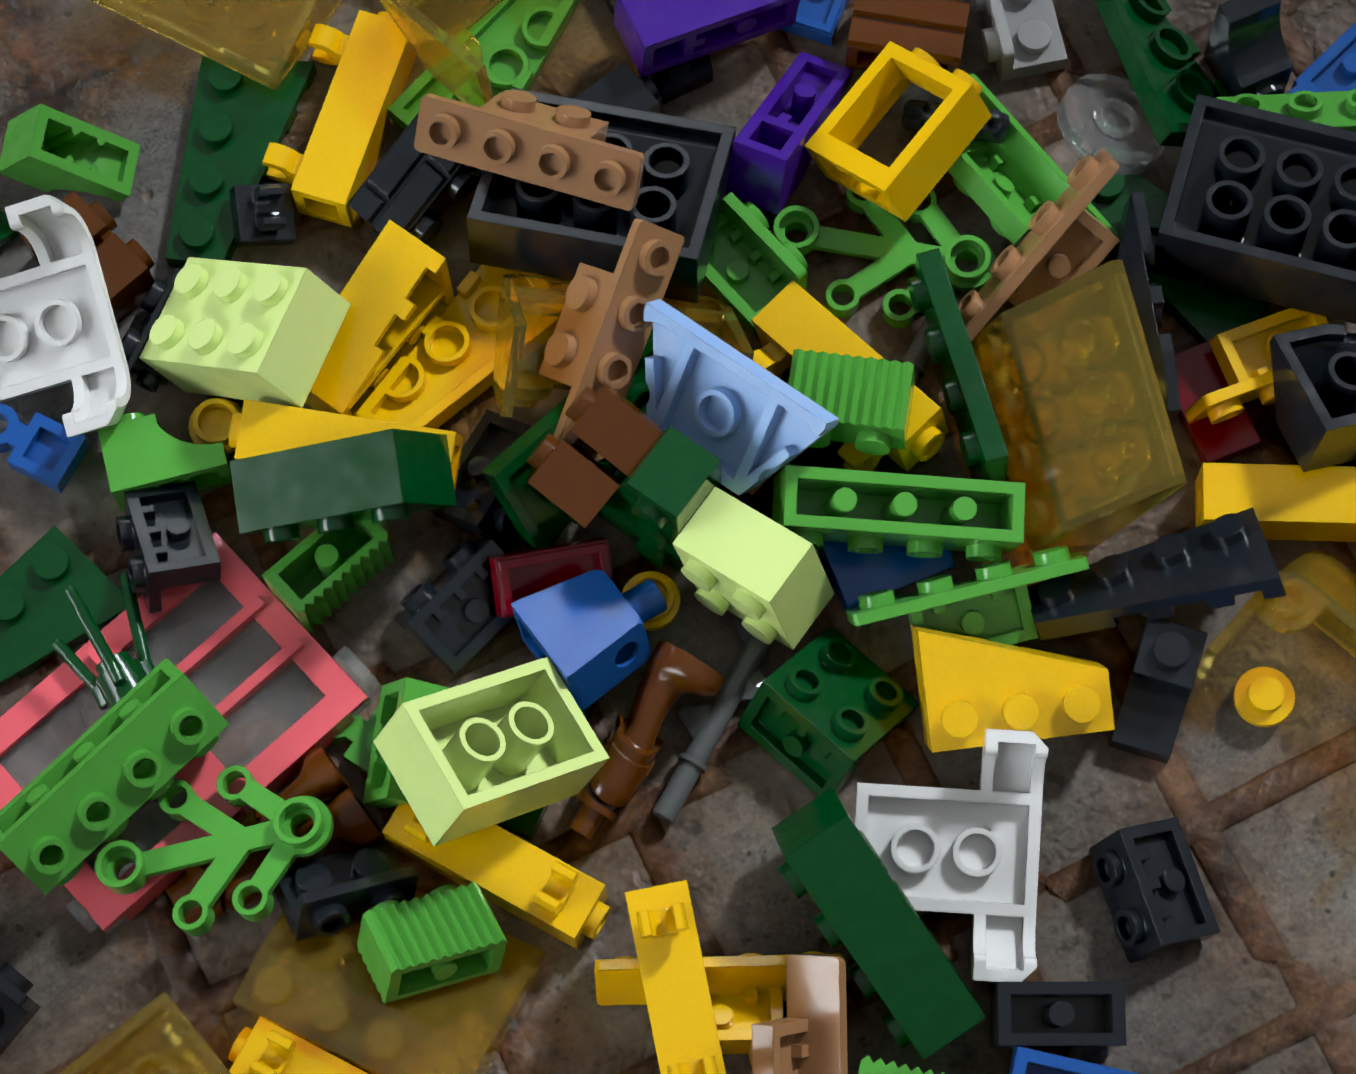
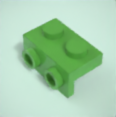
(749, 261)

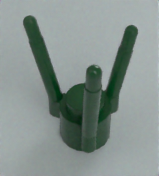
(117, 671)

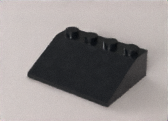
(1264, 209)
(552, 232)

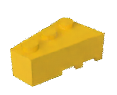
(391, 303)
(1000, 686)

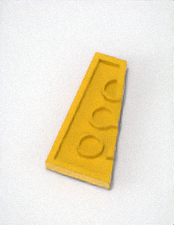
(449, 362)

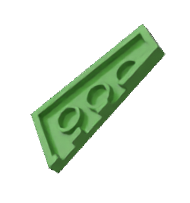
(514, 46)

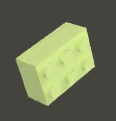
(245, 330)
(490, 750)

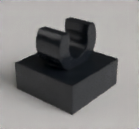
(262, 214)

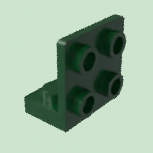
(825, 711)

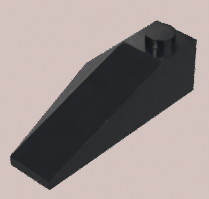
(1138, 257)
(1316, 393)

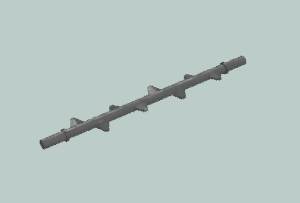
(708, 722)

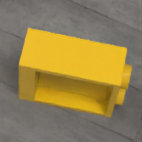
(927, 155)

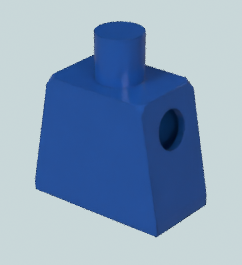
(589, 630)

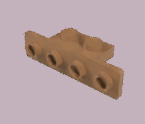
(532, 144)
(1058, 248)
(603, 317)
(815, 1027)

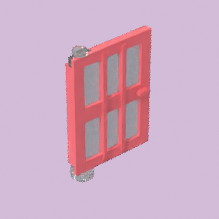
(247, 662)

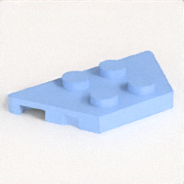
(726, 401)

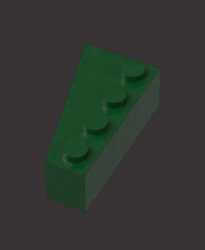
(876, 925)

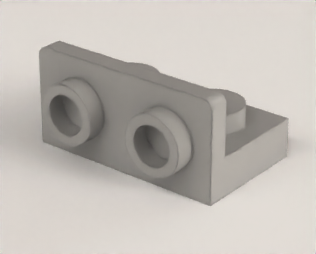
(1021, 37)

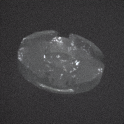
(1108, 115)

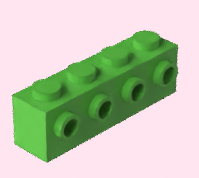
(900, 511)
(108, 776)

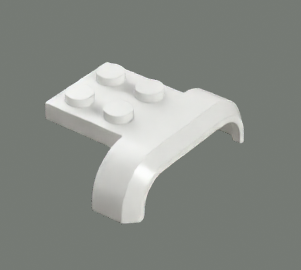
(61, 320)
(970, 849)

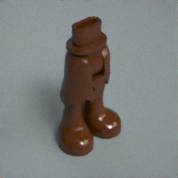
(635, 740)
(318, 779)

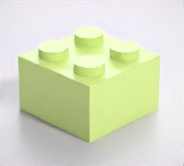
(753, 569)

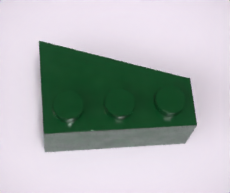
(341, 483)
(662, 495)

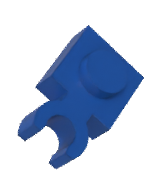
(41, 448)

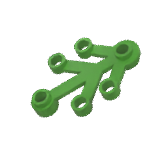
(893, 252)
(225, 848)

